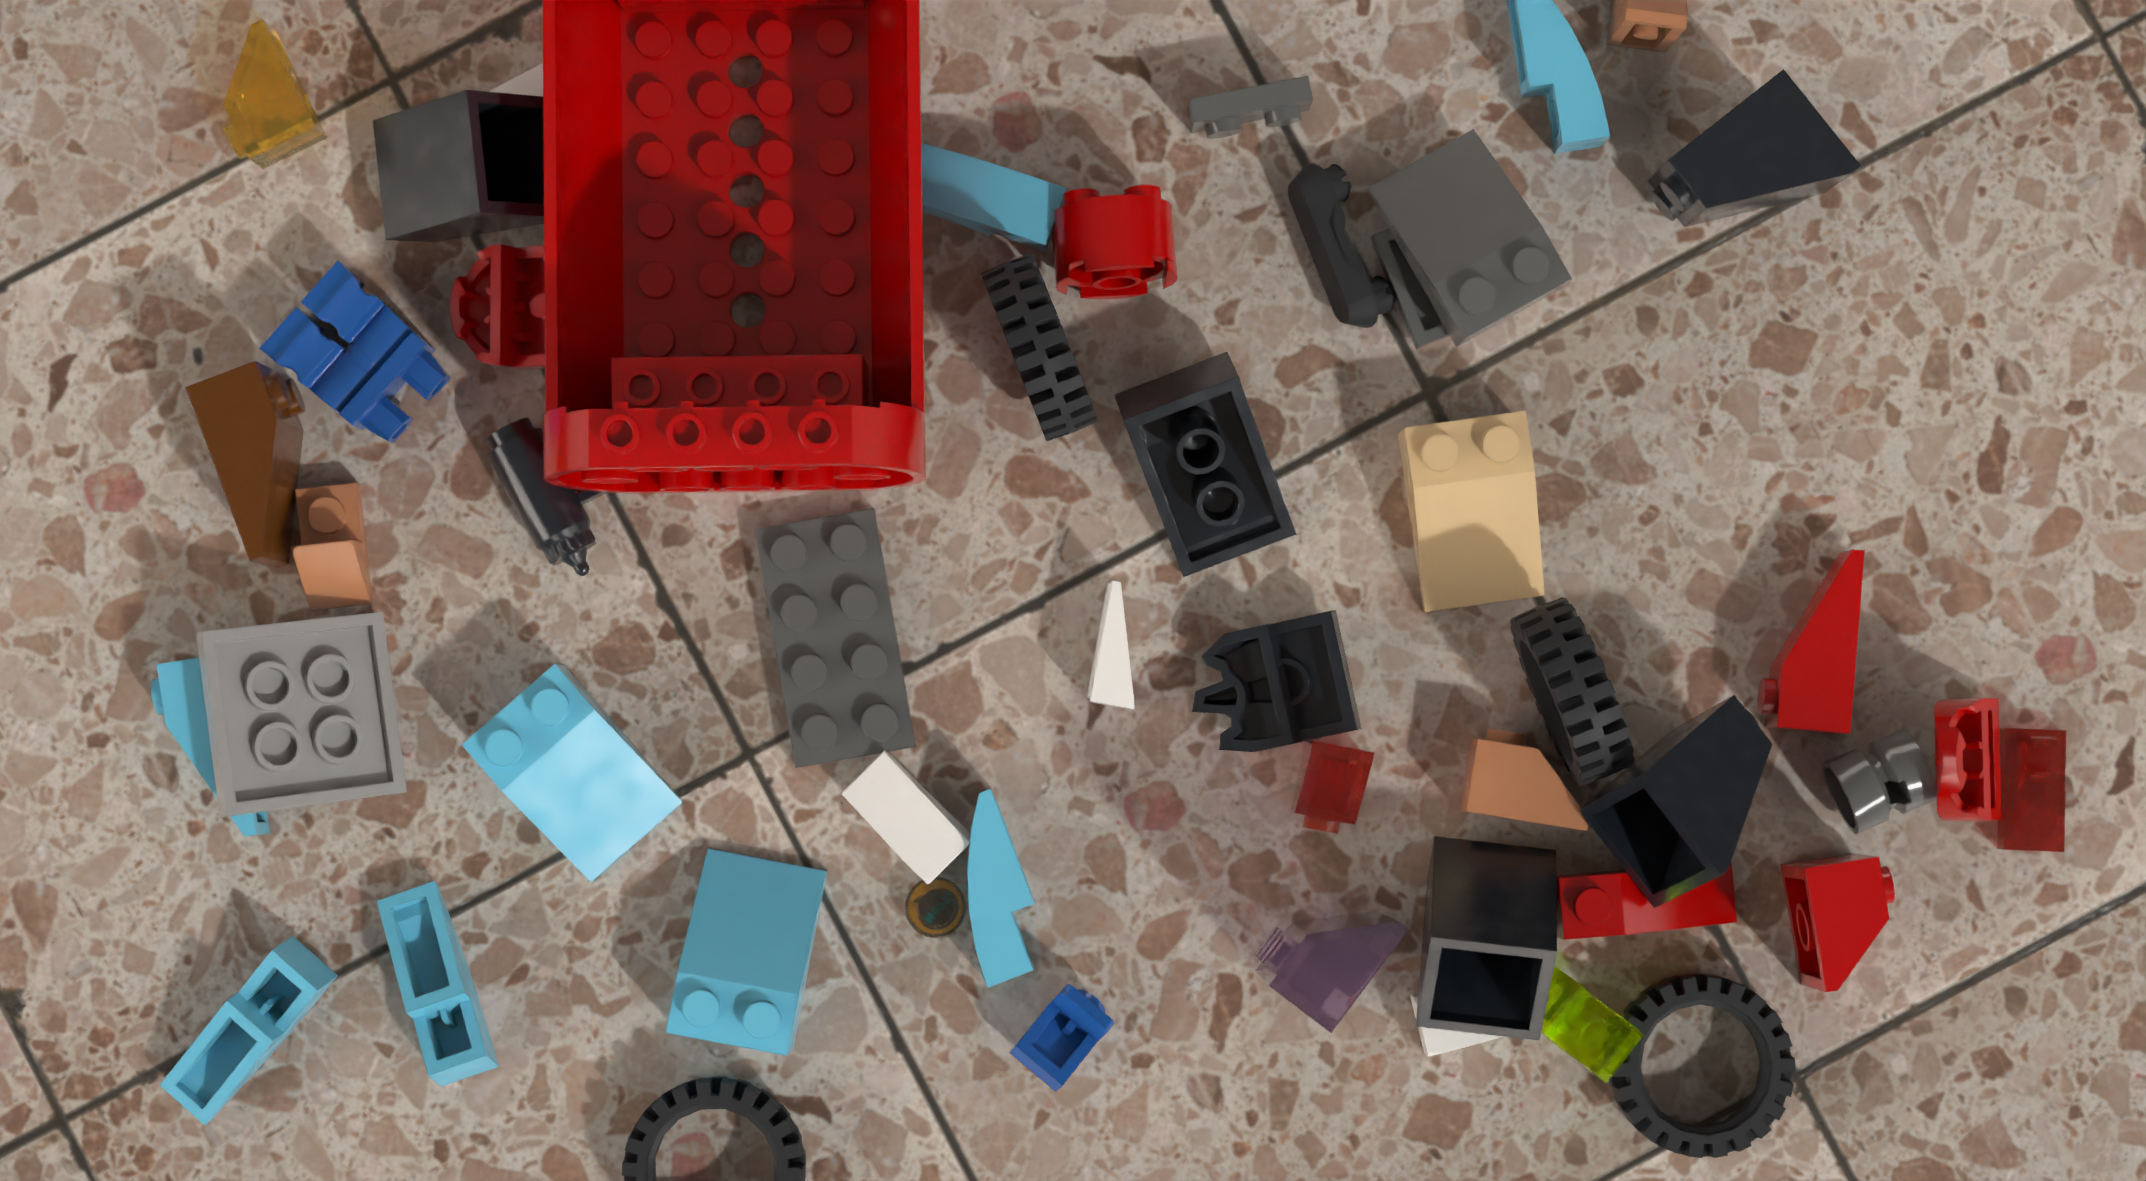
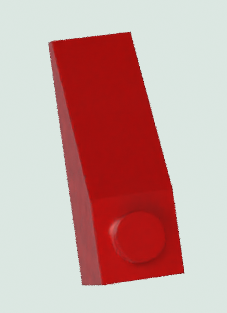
(1815, 669)
(1614, 906)

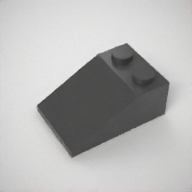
(1469, 237)

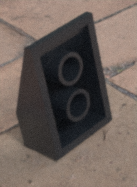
(1205, 464)

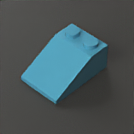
(572, 771)
(747, 952)

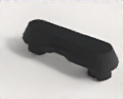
(1316, 205)

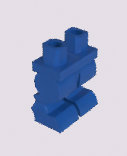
(371, 369)

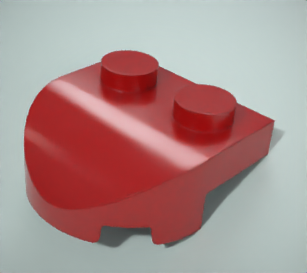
(503, 307)
(1967, 759)

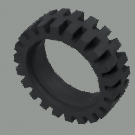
(1039, 347)
(1572, 691)
(1772, 1080)
(715, 1093)

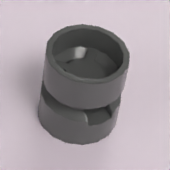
(1875, 782)

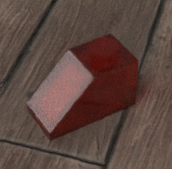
(1330, 785)

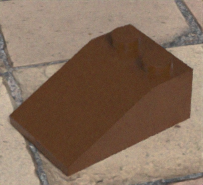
(256, 451)

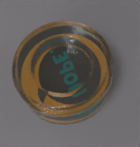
(936, 907)

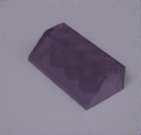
(1327, 961)

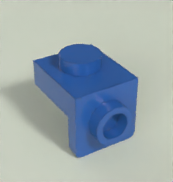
(1062, 1036)

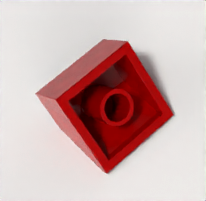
(1835, 914)

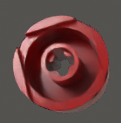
(1113, 242)

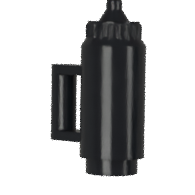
(549, 512)

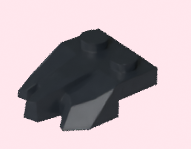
(1281, 684)

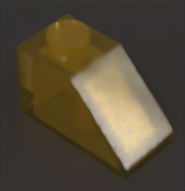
(268, 103)

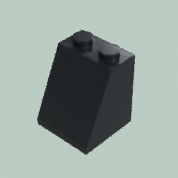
(1753, 158)
(461, 166)
(1683, 802)
(1488, 938)

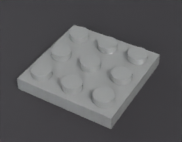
(300, 713)

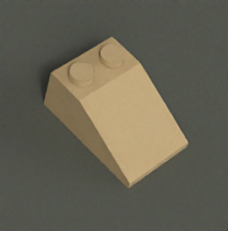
(1473, 510)

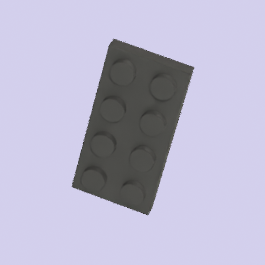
(835, 638)

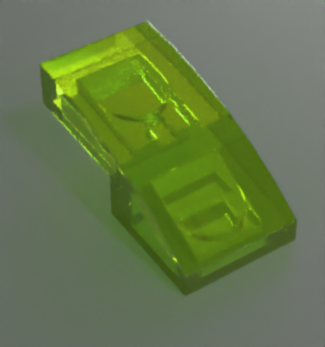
(1587, 1027)

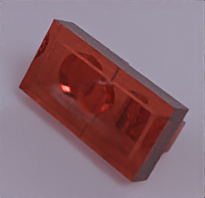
(2032, 790)

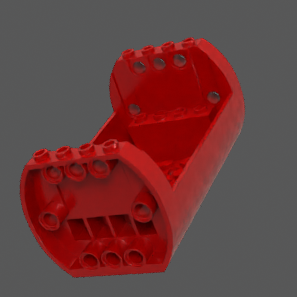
(640, 226)

